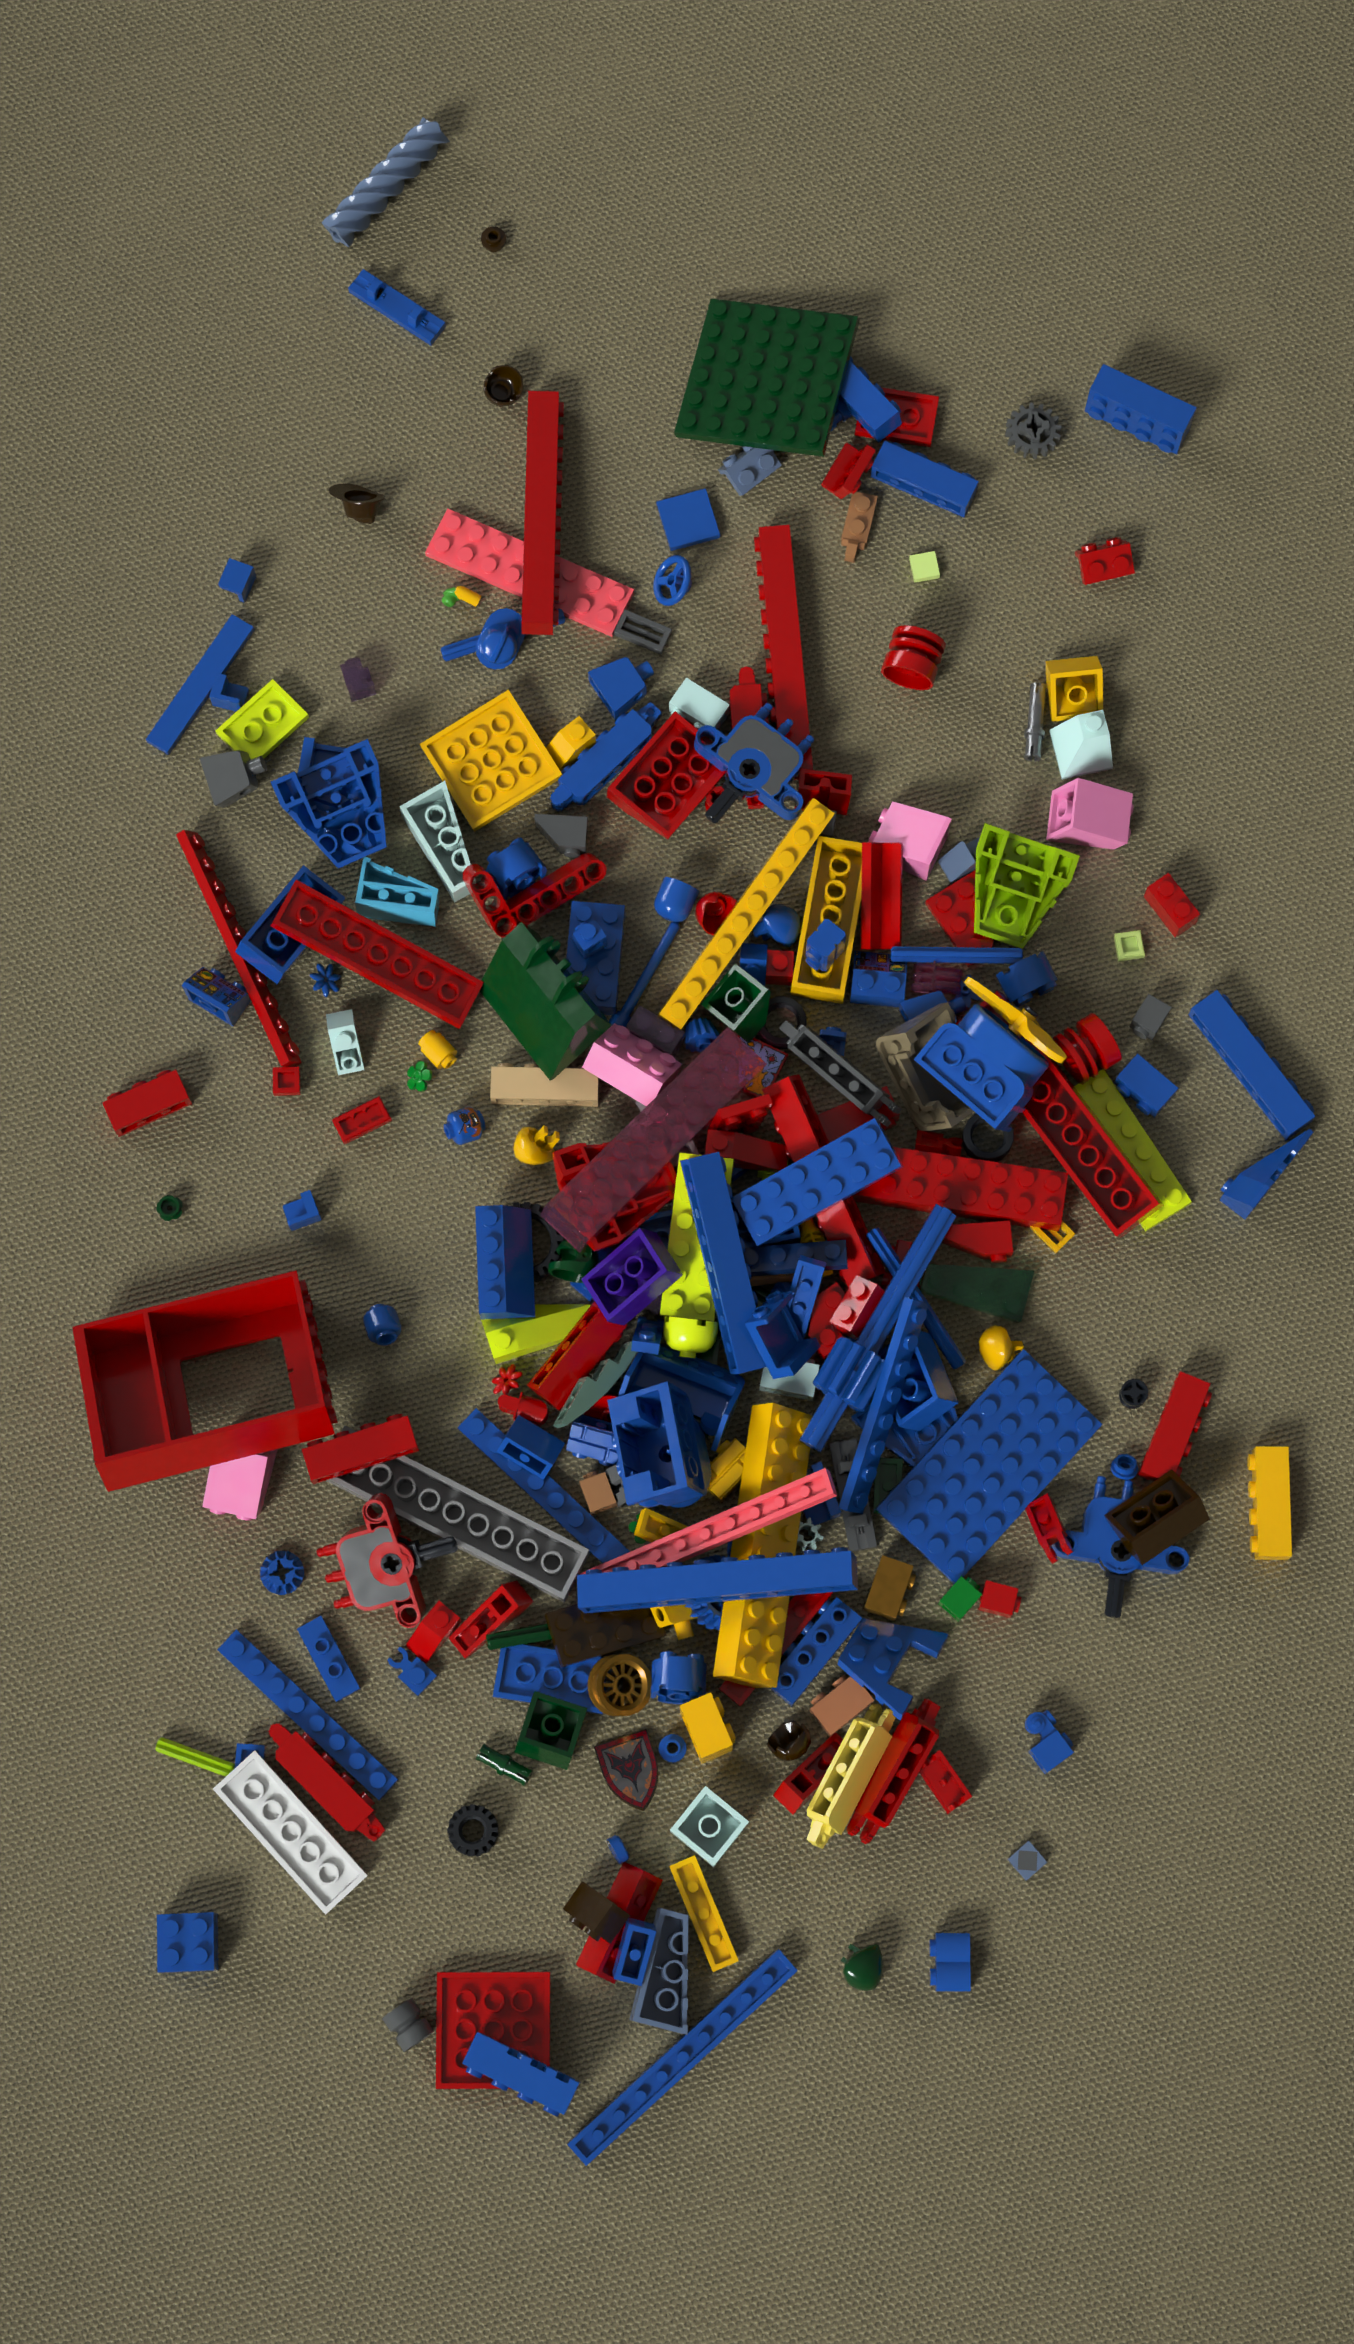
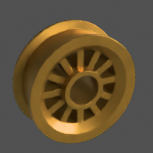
(625, 1665)

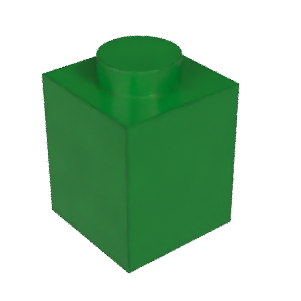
(960, 1598)

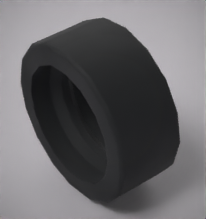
(793, 1006)
(974, 1152)

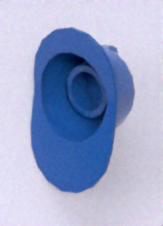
(500, 639)

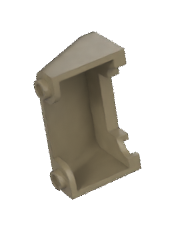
(924, 1097)

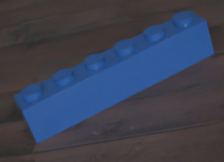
(1252, 1065)

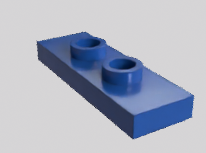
(328, 1659)

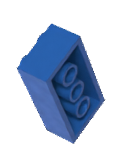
(1139, 409)
(270, 949)
(605, 965)

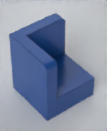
(238, 578)
(227, 694)
(302, 1211)

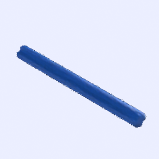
(931, 1322)

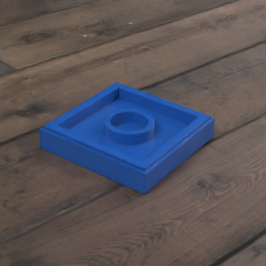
(688, 519)

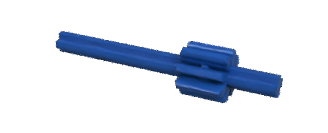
(853, 1368)

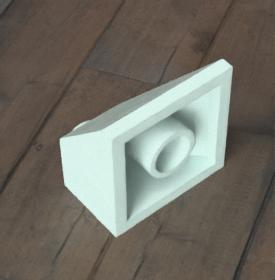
(1082, 745)

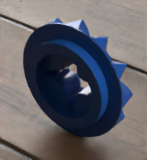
(293, 1578)

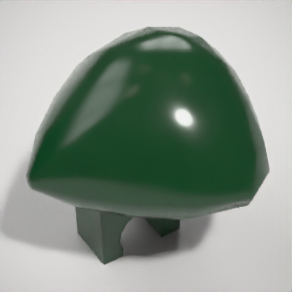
(864, 1967)

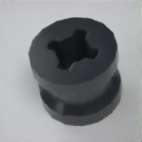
(1135, 1389)

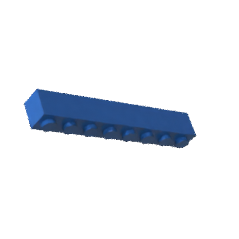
(723, 1258)

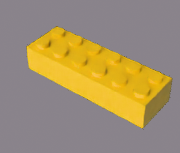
(835, 896)

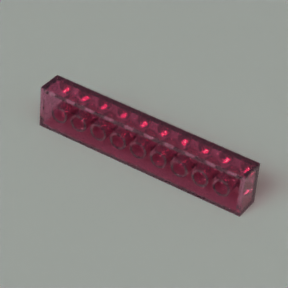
(652, 1140)

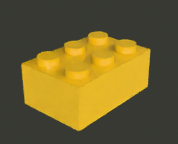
(706, 1727)

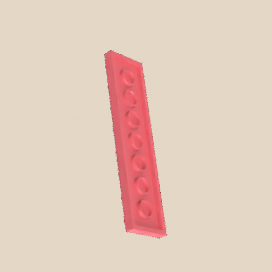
(499, 561)

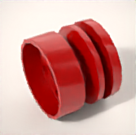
(913, 657)
(1091, 1045)

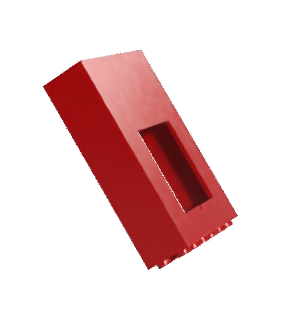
(138, 1388)

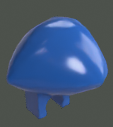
(780, 923)

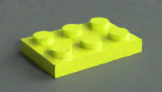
(263, 722)

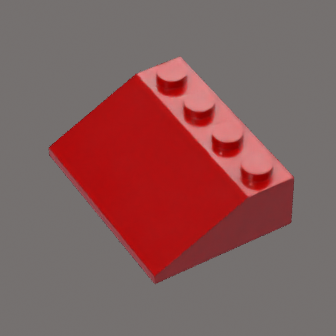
(666, 778)

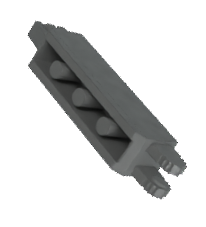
(838, 1071)

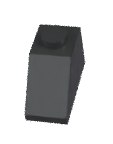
(564, 833)

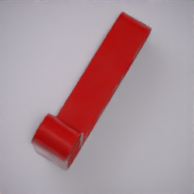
(533, 894)

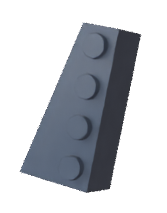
(663, 1993)

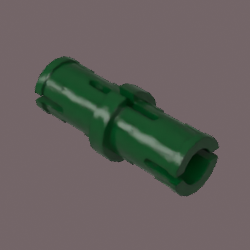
(504, 1764)

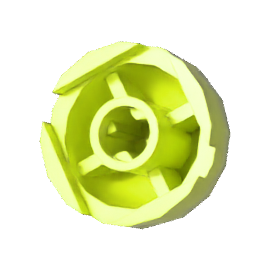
(689, 1335)

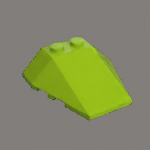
(1016, 884)

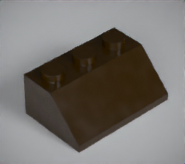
(1157, 1517)

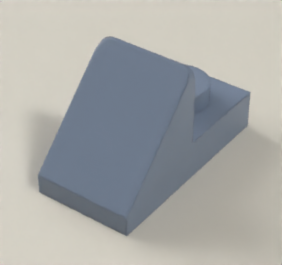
(959, 860)

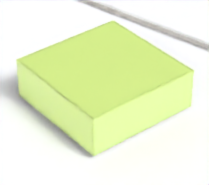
(924, 566)
(1129, 945)

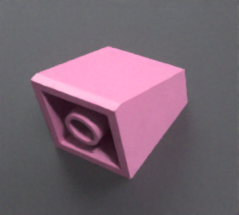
(1090, 815)
(919, 832)
(239, 1485)

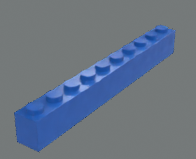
(717, 1581)

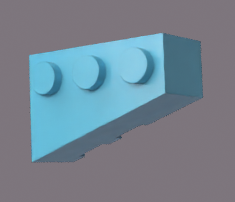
(394, 897)

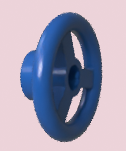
(678, 581)

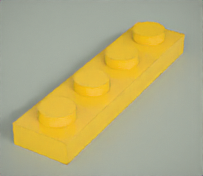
(703, 1913)

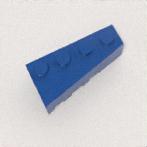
(521, 2073)

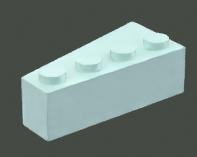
(439, 836)

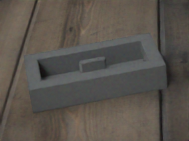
(644, 633)

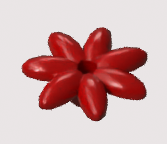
(507, 1380)

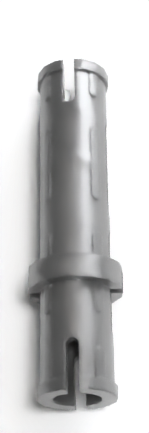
(1034, 733)

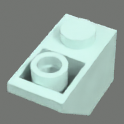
(344, 1042)

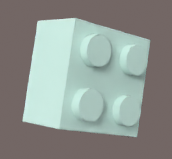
(709, 1826)

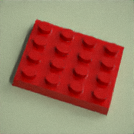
(498, 2004)

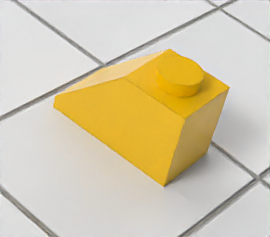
(571, 742)

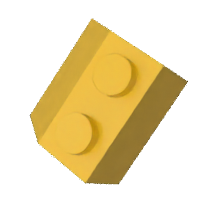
(1074, 687)

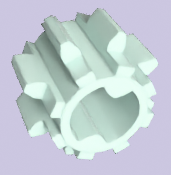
(812, 1531)

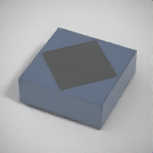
(1027, 1860)

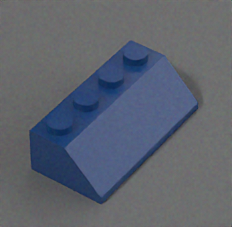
(505, 1262)

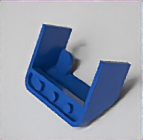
(708, 1386)

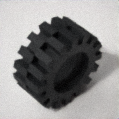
(490, 1830)

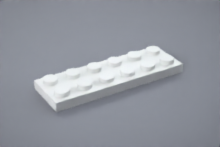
(290, 1832)

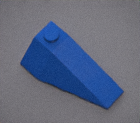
(1254, 1182)

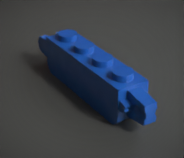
(606, 758)

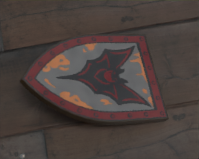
(630, 1768)

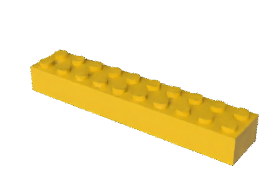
(755, 1628)

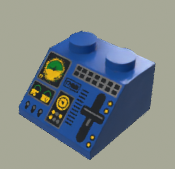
(877, 980)
(217, 995)

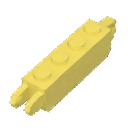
(849, 1774)

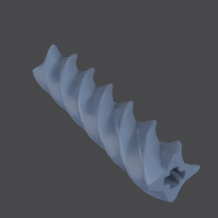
(384, 180)

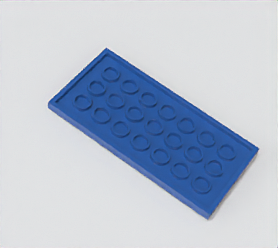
(988, 1466)

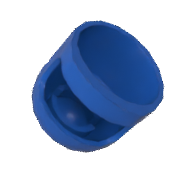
(675, 899)

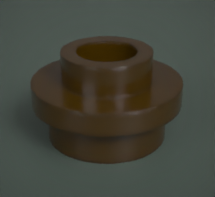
(493, 245)

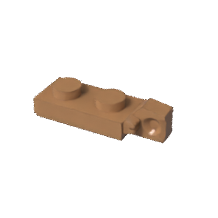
(858, 523)

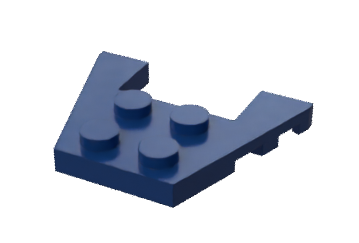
(908, 1443)
(877, 1652)

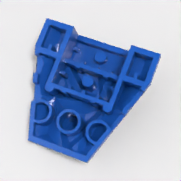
(338, 804)

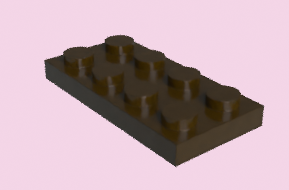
(591, 1635)

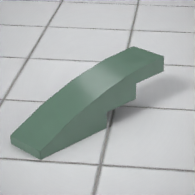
(590, 1390)

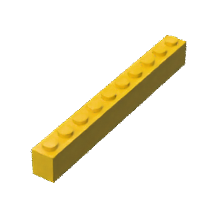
(745, 914)

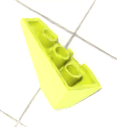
(521, 1336)

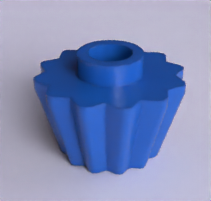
(700, 1034)

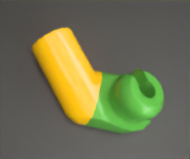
(459, 593)

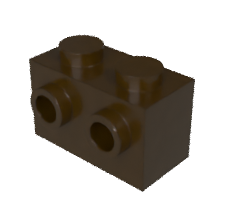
(596, 1913)

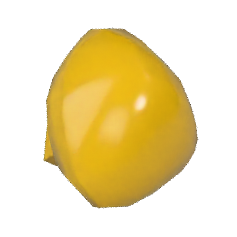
(533, 1147)
(997, 1347)

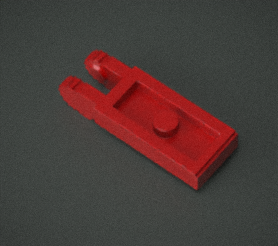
(1048, 1526)

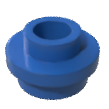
(1124, 1467)
(672, 1757)

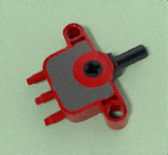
(367, 1567)

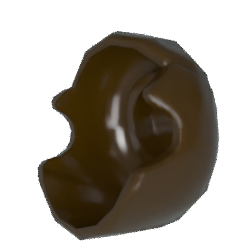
(503, 385)
(789, 1741)

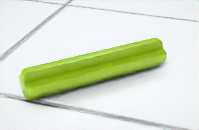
(194, 1757)

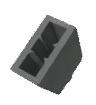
(231, 775)

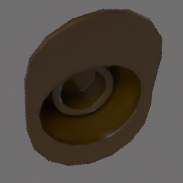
(358, 501)

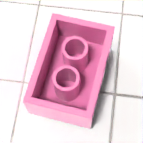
(631, 1064)

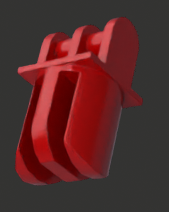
(525, 1406)

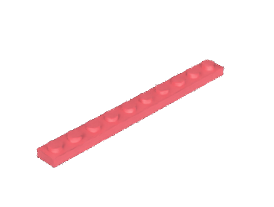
(729, 1524)

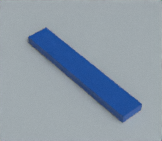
(199, 684)

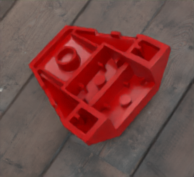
(657, 1194)

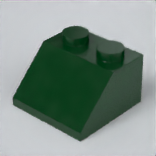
(739, 1003)
(550, 1730)

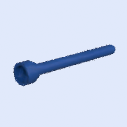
(622, 1017)

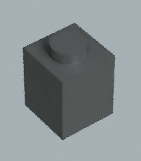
(1149, 1017)

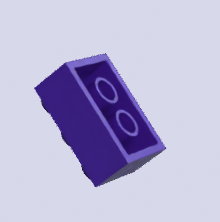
(632, 1276)

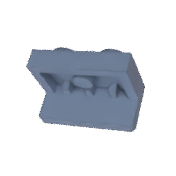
(749, 468)

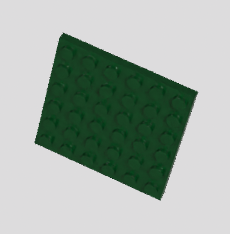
(767, 377)

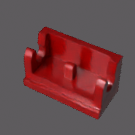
(944, 1782)

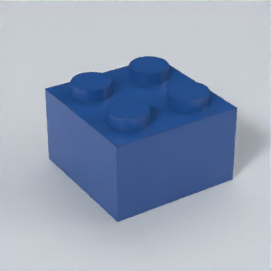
(187, 1942)

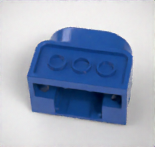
(648, 1432)

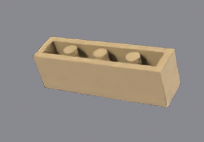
(531, 1086)

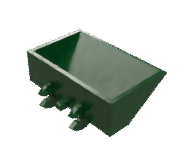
(542, 1000)

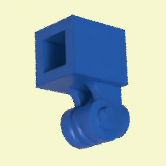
(1052, 1746)

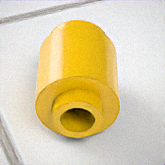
(438, 1049)

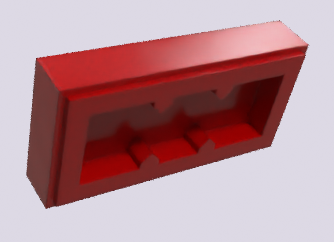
(361, 1120)

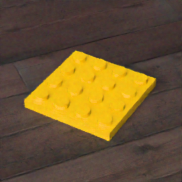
(491, 760)

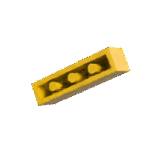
(1270, 1503)

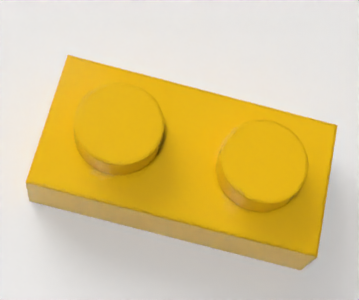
(654, 1526)

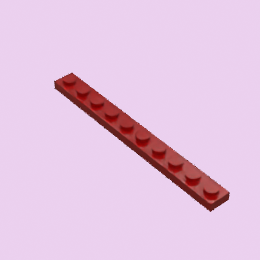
(232, 934)

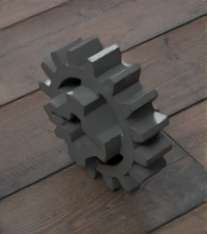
(1043, 426)

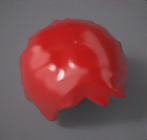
(713, 910)

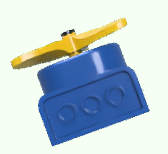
(990, 1061)

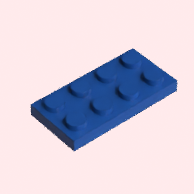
(533, 1668)

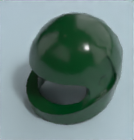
(573, 1264)

